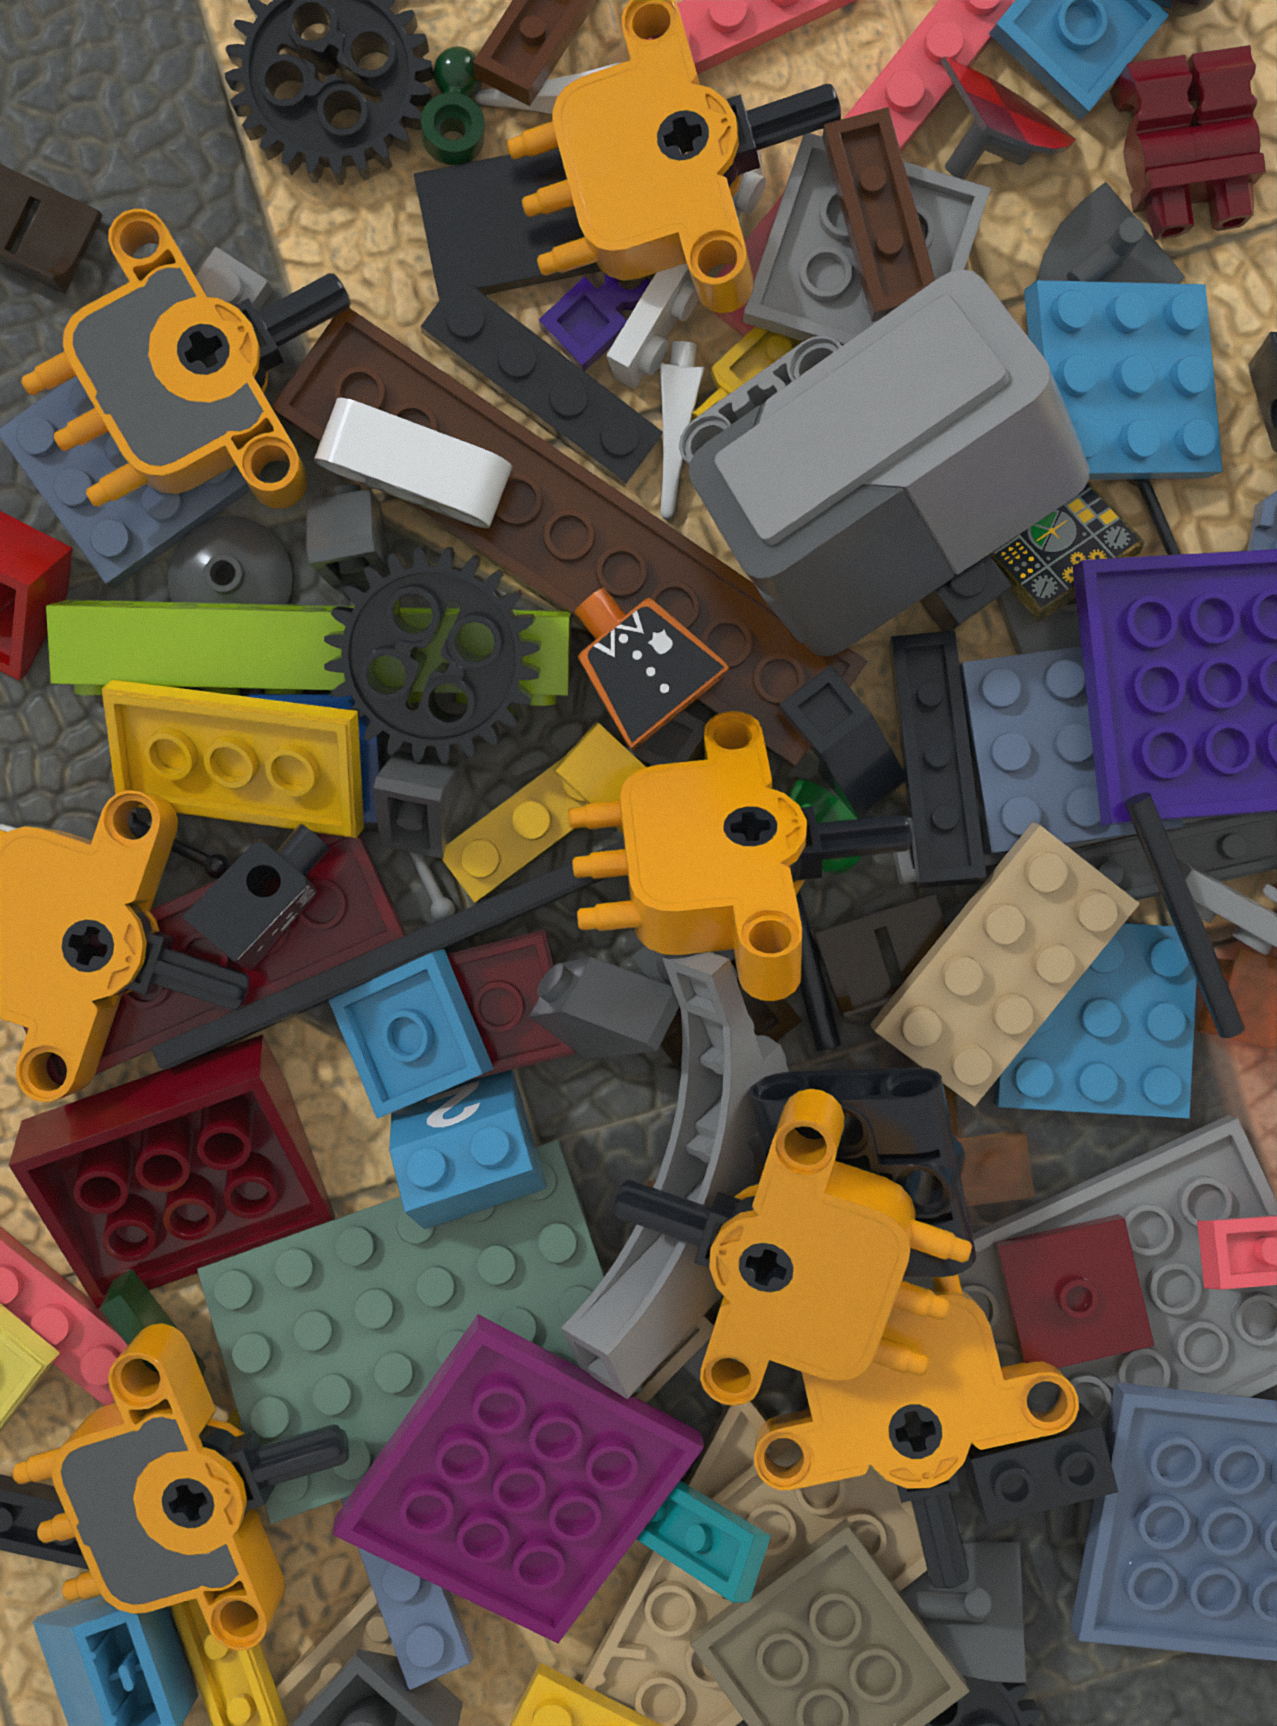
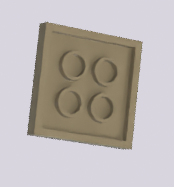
(829, 1645)

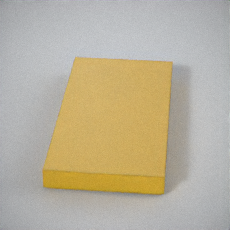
(237, 756)

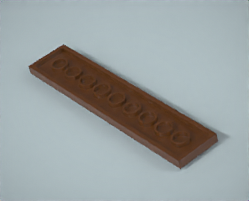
(569, 528)

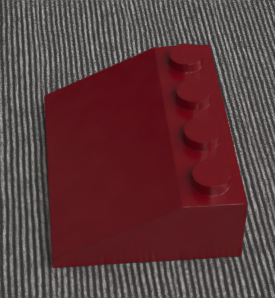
(173, 1169)

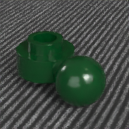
(454, 109)

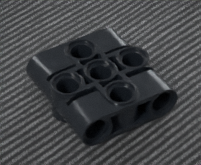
(896, 1133)

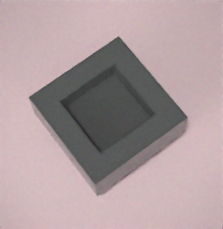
(674, 743)

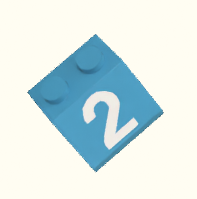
(464, 1150)

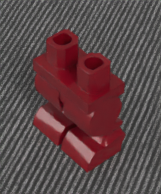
(1189, 154)

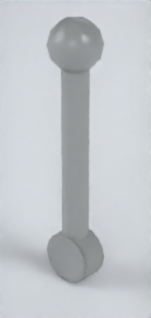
(441, 906)

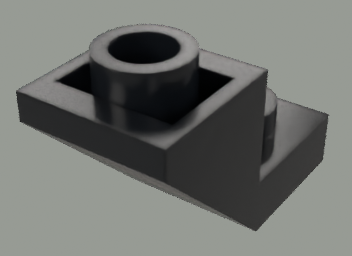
(845, 740)

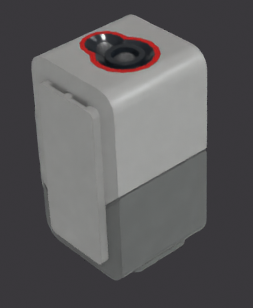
(885, 460)

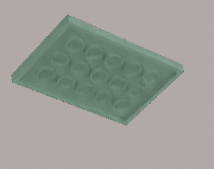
(371, 1304)

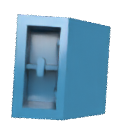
(116, 1665)

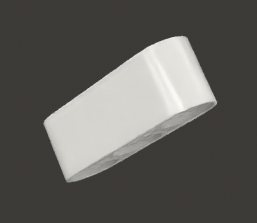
(413, 462)

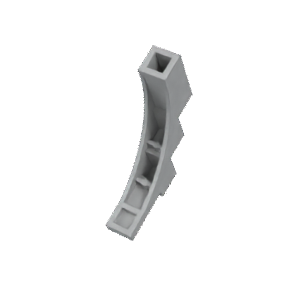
(654, 1285)

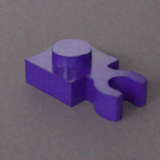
(589, 318)

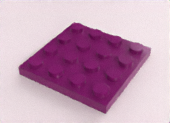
(517, 1480)

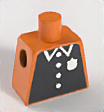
(644, 664)

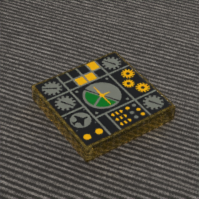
(1043, 555)

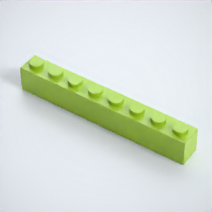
(261, 647)

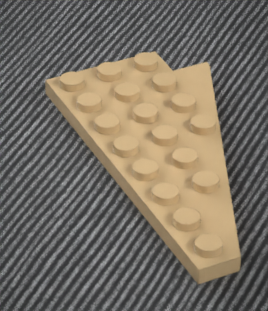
(647, 1648)

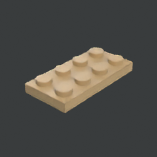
(1004, 963)

